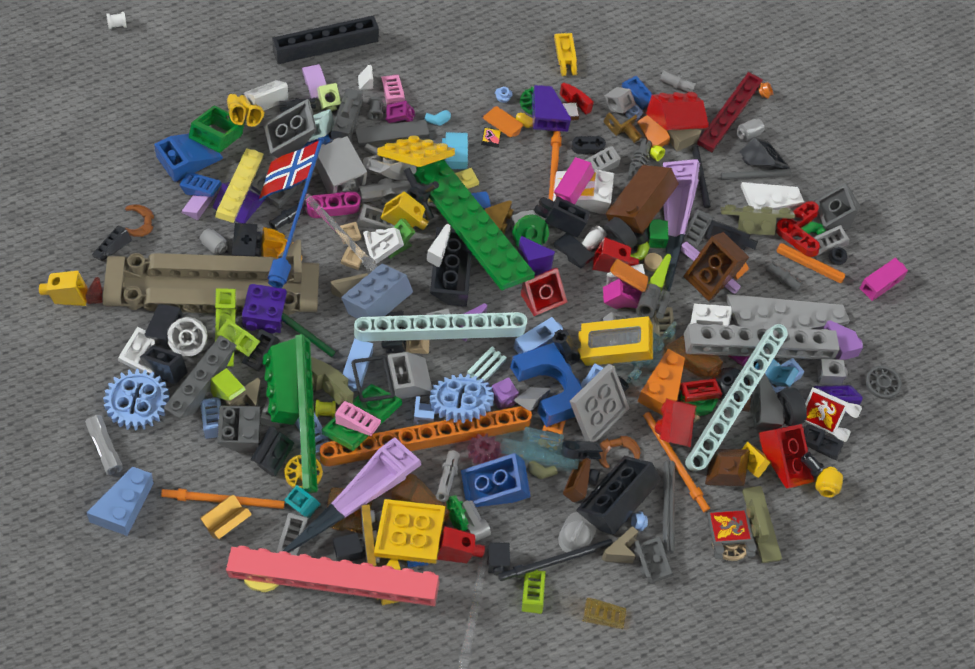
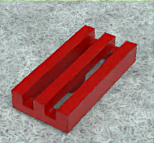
(701, 393)

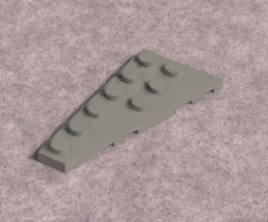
(789, 313)

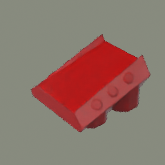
(676, 422)

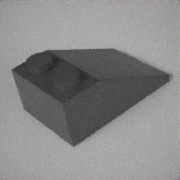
(290, 129)

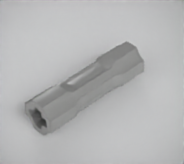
(109, 457)

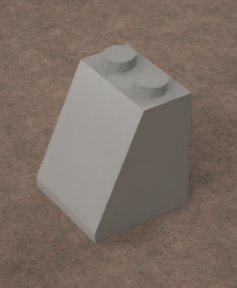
(340, 167)

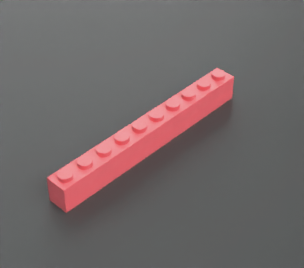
(333, 576)

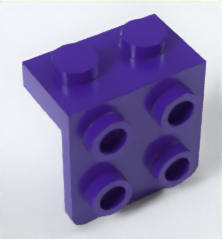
(264, 308)

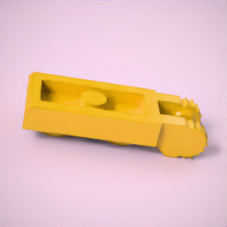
(566, 52)

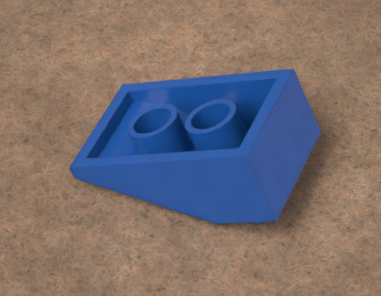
(496, 481)

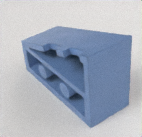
(123, 502)

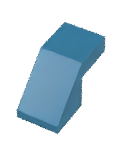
(780, 375)

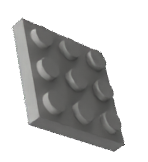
(599, 404)

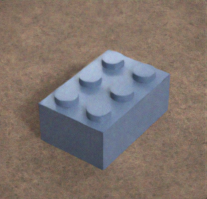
(377, 293)

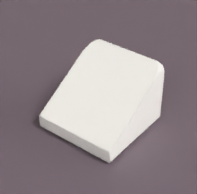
(366, 79)

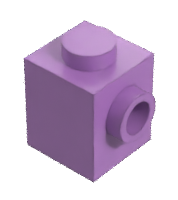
(504, 394)

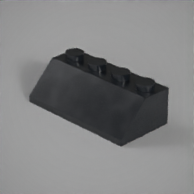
(452, 278)
(619, 494)

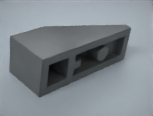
(766, 407)

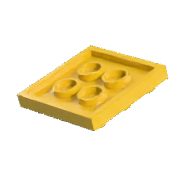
(416, 151)
(409, 531)

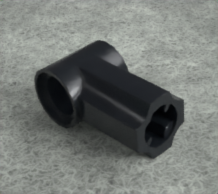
(566, 346)

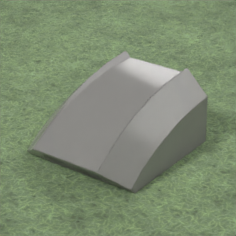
(387, 167)

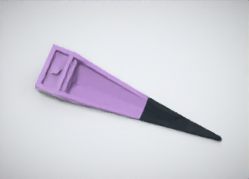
(678, 210)
(382, 472)

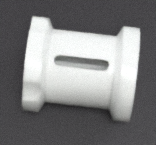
(116, 20)

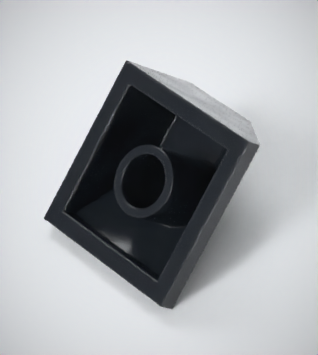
(762, 154)

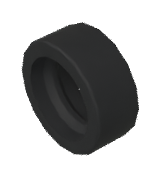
(619, 231)
(793, 406)

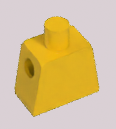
(406, 208)
(65, 288)

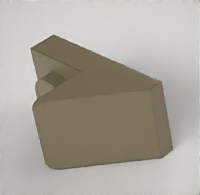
(294, 259)
(250, 395)
(620, 549)

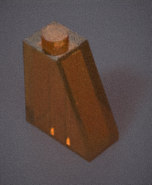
(698, 364)

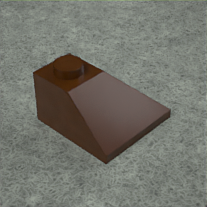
(728, 467)

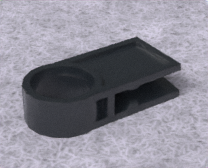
(581, 449)

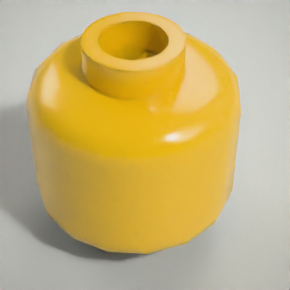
(829, 482)

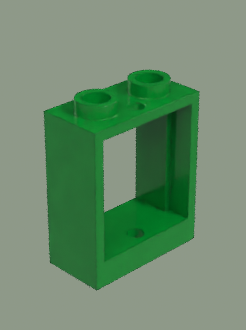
(210, 137)

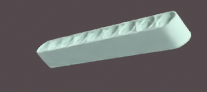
(431, 330)
(729, 402)

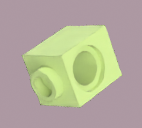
(329, 89)

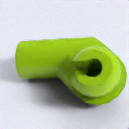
(641, 252)

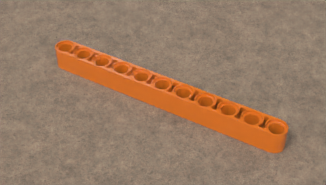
(432, 429)

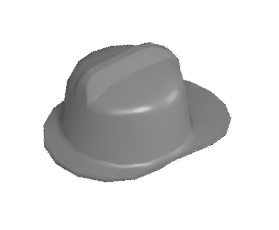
(576, 533)

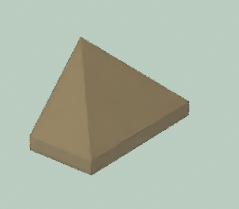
(342, 286)

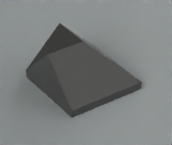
(838, 207)

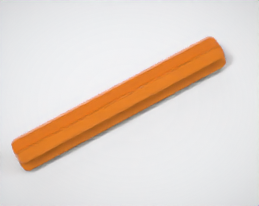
(811, 263)

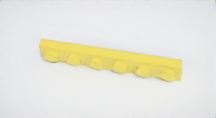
(239, 185)

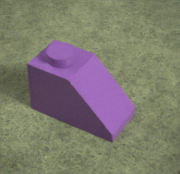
(849, 343)

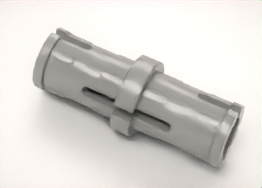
(677, 81)

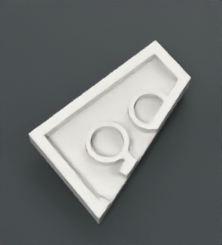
(771, 196)

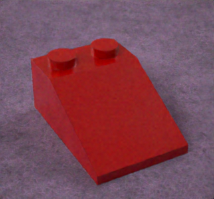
(784, 451)

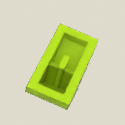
(226, 386)

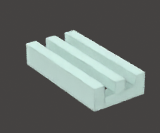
(491, 351)

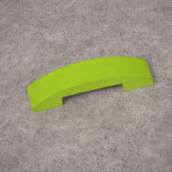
(225, 309)

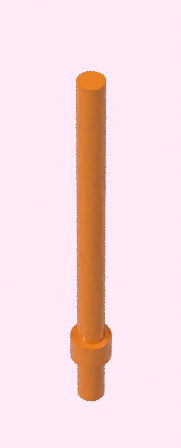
(555, 143)
(695, 492)
(183, 495)

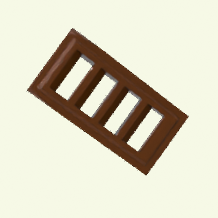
(578, 482)

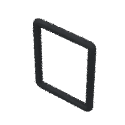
(358, 383)

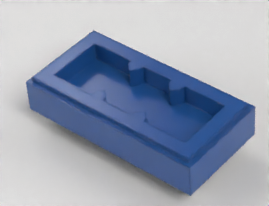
(639, 91)

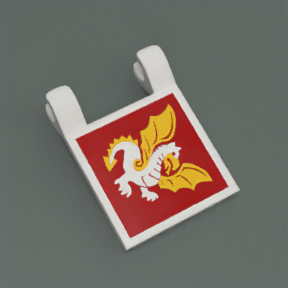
(827, 412)

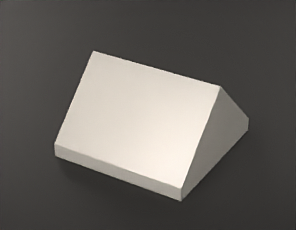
(268, 94)

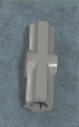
(384, 190)

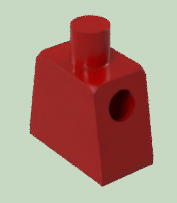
(608, 253)
(458, 546)

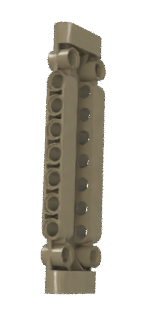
(192, 281)

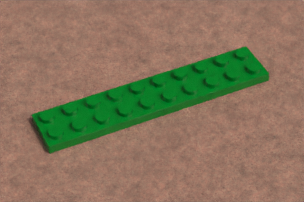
(474, 226)

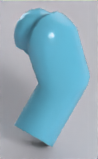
(438, 119)

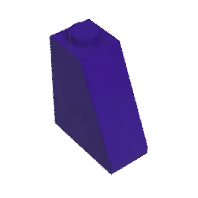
(548, 110)

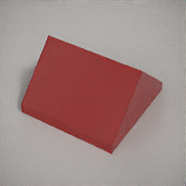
(544, 292)

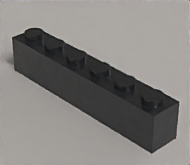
(325, 39)

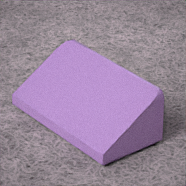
(197, 206)

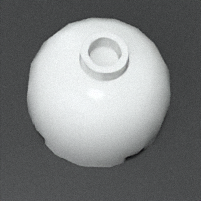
(187, 336)

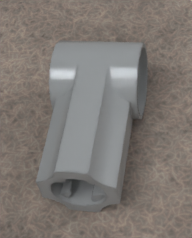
(476, 525)

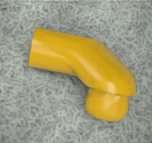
(525, 119)

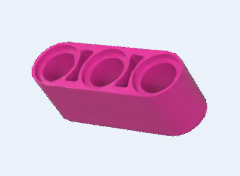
(340, 199)

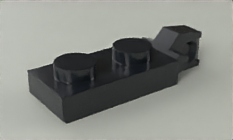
(738, 236)

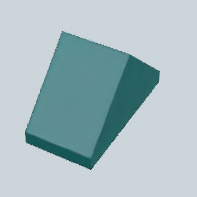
(302, 502)

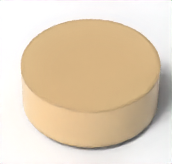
(652, 261)

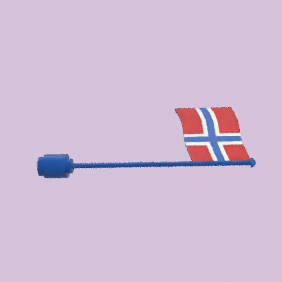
(282, 175)

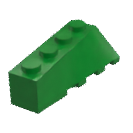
(282, 382)

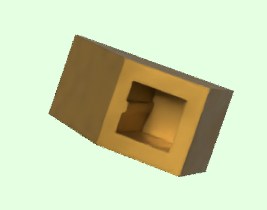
(500, 213)

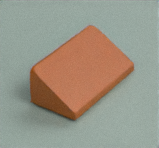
(503, 121)
(653, 132)
(629, 275)

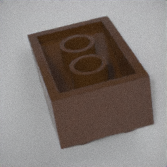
(715, 265)

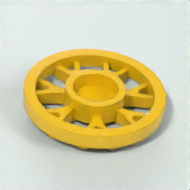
(298, 471)

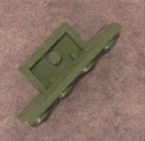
(757, 220)
(761, 524)

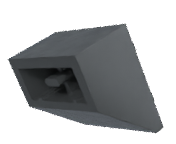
(239, 428)

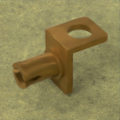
(626, 127)

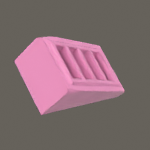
(393, 98)
(347, 411)

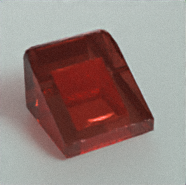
(94, 293)

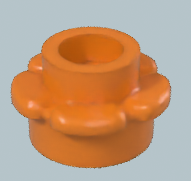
(765, 90)

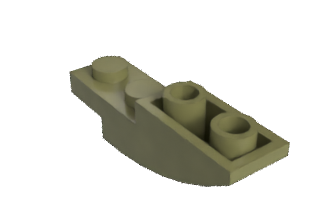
(331, 381)

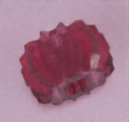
(483, 449)

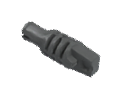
(639, 158)

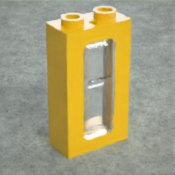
(616, 341)

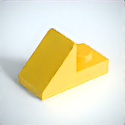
(757, 460)

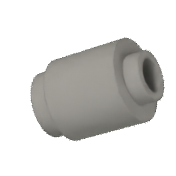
(750, 129)
(214, 241)

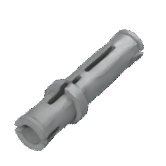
(449, 470)

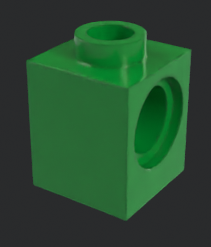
(658, 234)

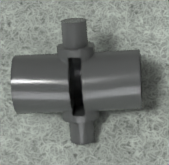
(651, 301)

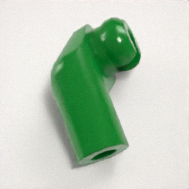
(814, 227)

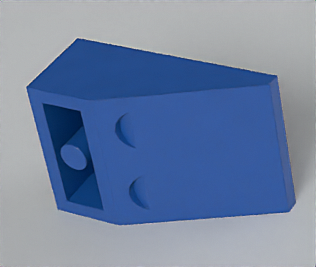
(183, 156)

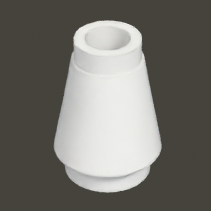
(594, 237)

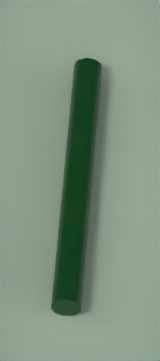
(313, 339)

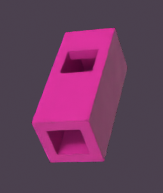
(575, 180)
(883, 279)

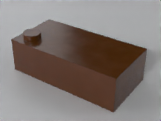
(643, 197)

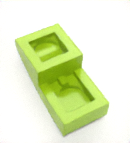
(245, 341)

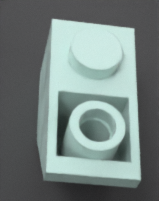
(324, 123)

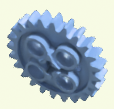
(119, 395)
(474, 401)

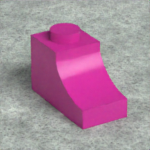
(621, 295)

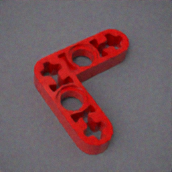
(794, 228)

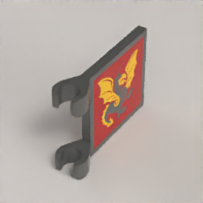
(730, 528)

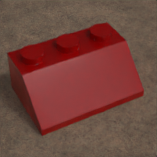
(678, 111)

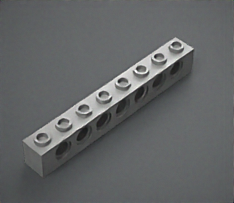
(742, 341)

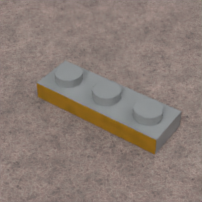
(369, 535)

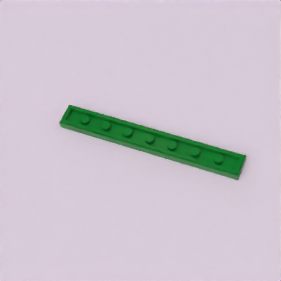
(306, 414)

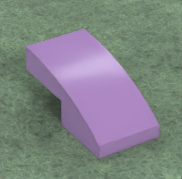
(314, 78)

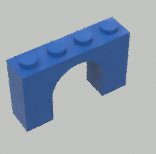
(549, 362)

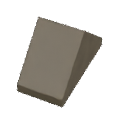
(683, 138)

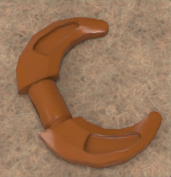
(147, 214)
(625, 441)

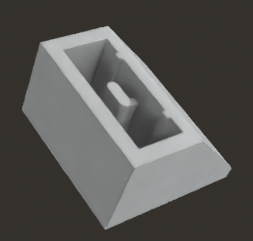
(409, 375)

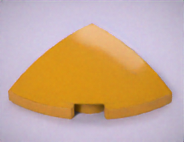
(272, 243)

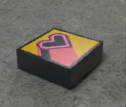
(491, 137)

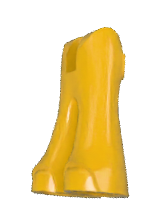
(241, 109)

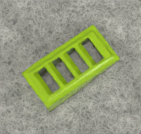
(660, 274)
(532, 603)

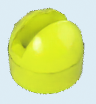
(657, 152)

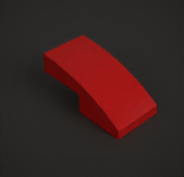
(572, 94)

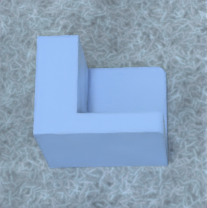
(423, 413)

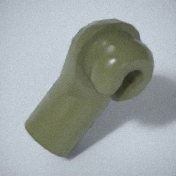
(541, 472)

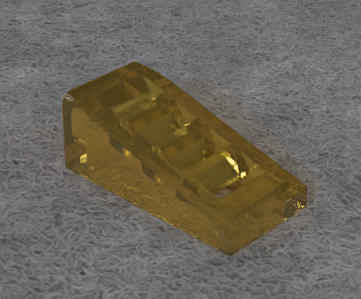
(596, 619)

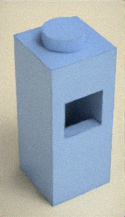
(538, 336)
(358, 350)

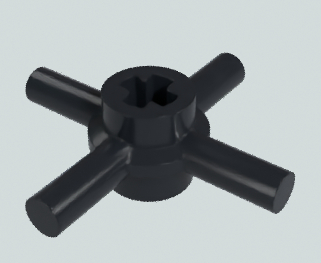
(421, 192)

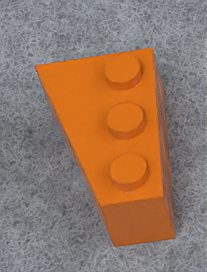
(663, 382)

